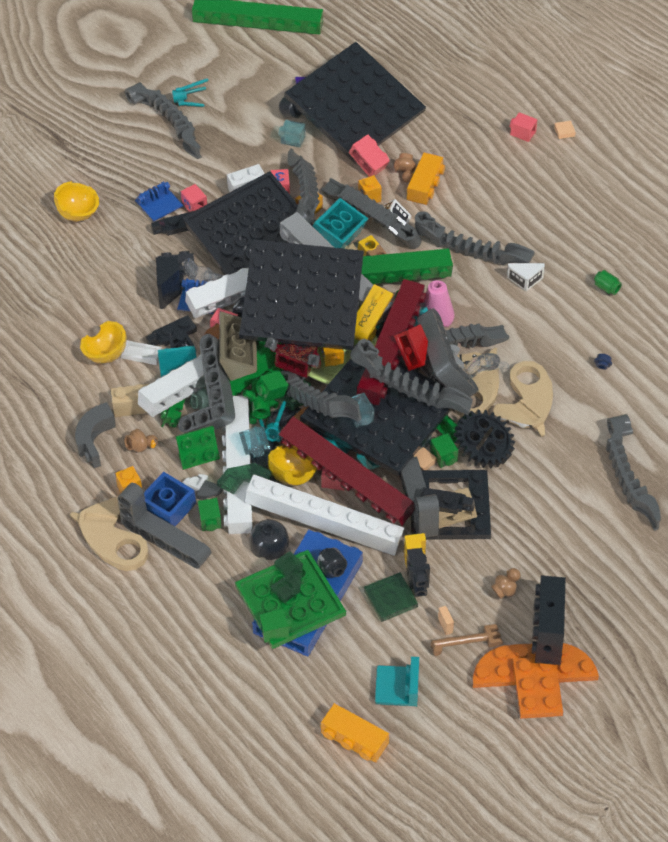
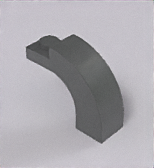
(89, 427)

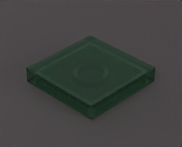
(390, 597)

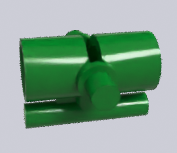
(257, 407)

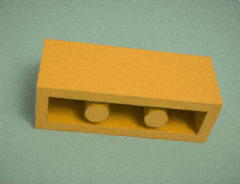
(425, 178)
(354, 733)

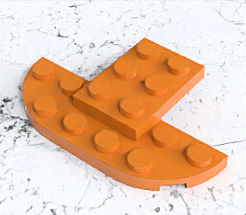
(535, 682)

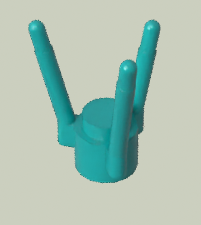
(180, 93)
(273, 429)

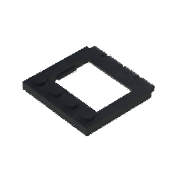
(478, 489)

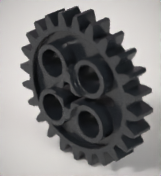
(497, 446)

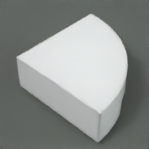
(195, 482)

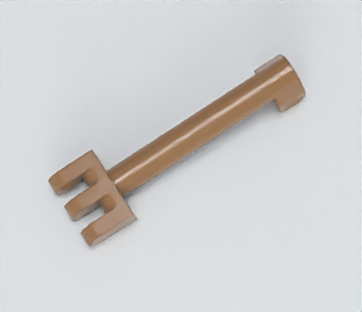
(490, 635)

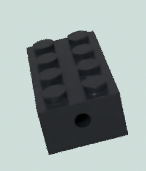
(550, 620)

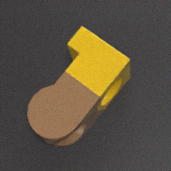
(372, 248)

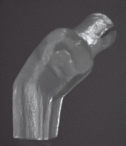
(199, 272)
(485, 362)

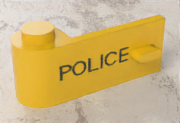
(370, 312)

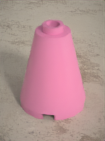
(439, 299)

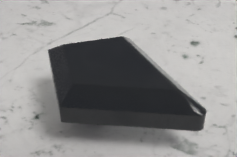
(181, 341)

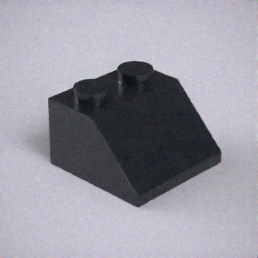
(168, 279)

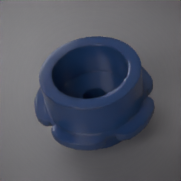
(603, 361)

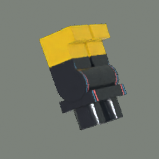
(416, 563)

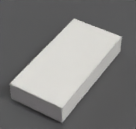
(141, 352)

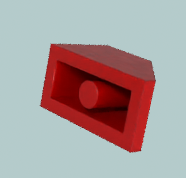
(413, 346)

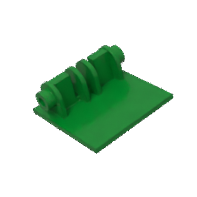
(197, 447)

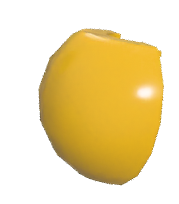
(76, 201)
(106, 345)
(289, 467)

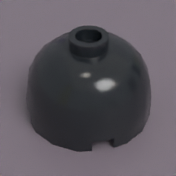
(269, 539)

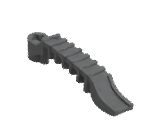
(184, 129)
(309, 195)
(395, 225)
(428, 227)
(469, 334)
(367, 356)
(322, 402)
(636, 495)

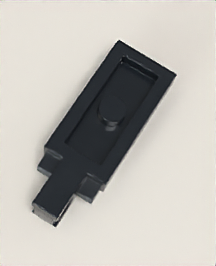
(170, 225)
(171, 330)
(450, 501)

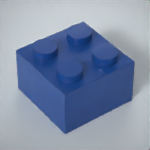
(169, 499)

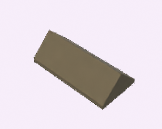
(236, 355)

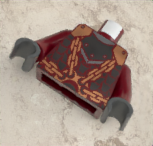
(294, 358)

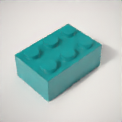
(340, 224)

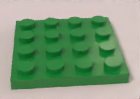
(308, 610)

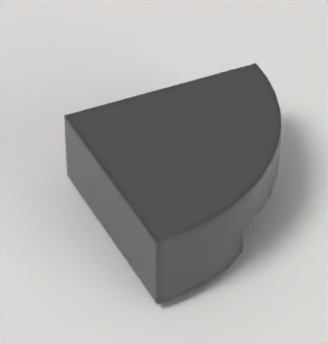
(208, 490)

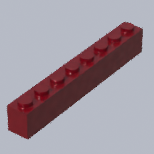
(399, 319)
(347, 471)

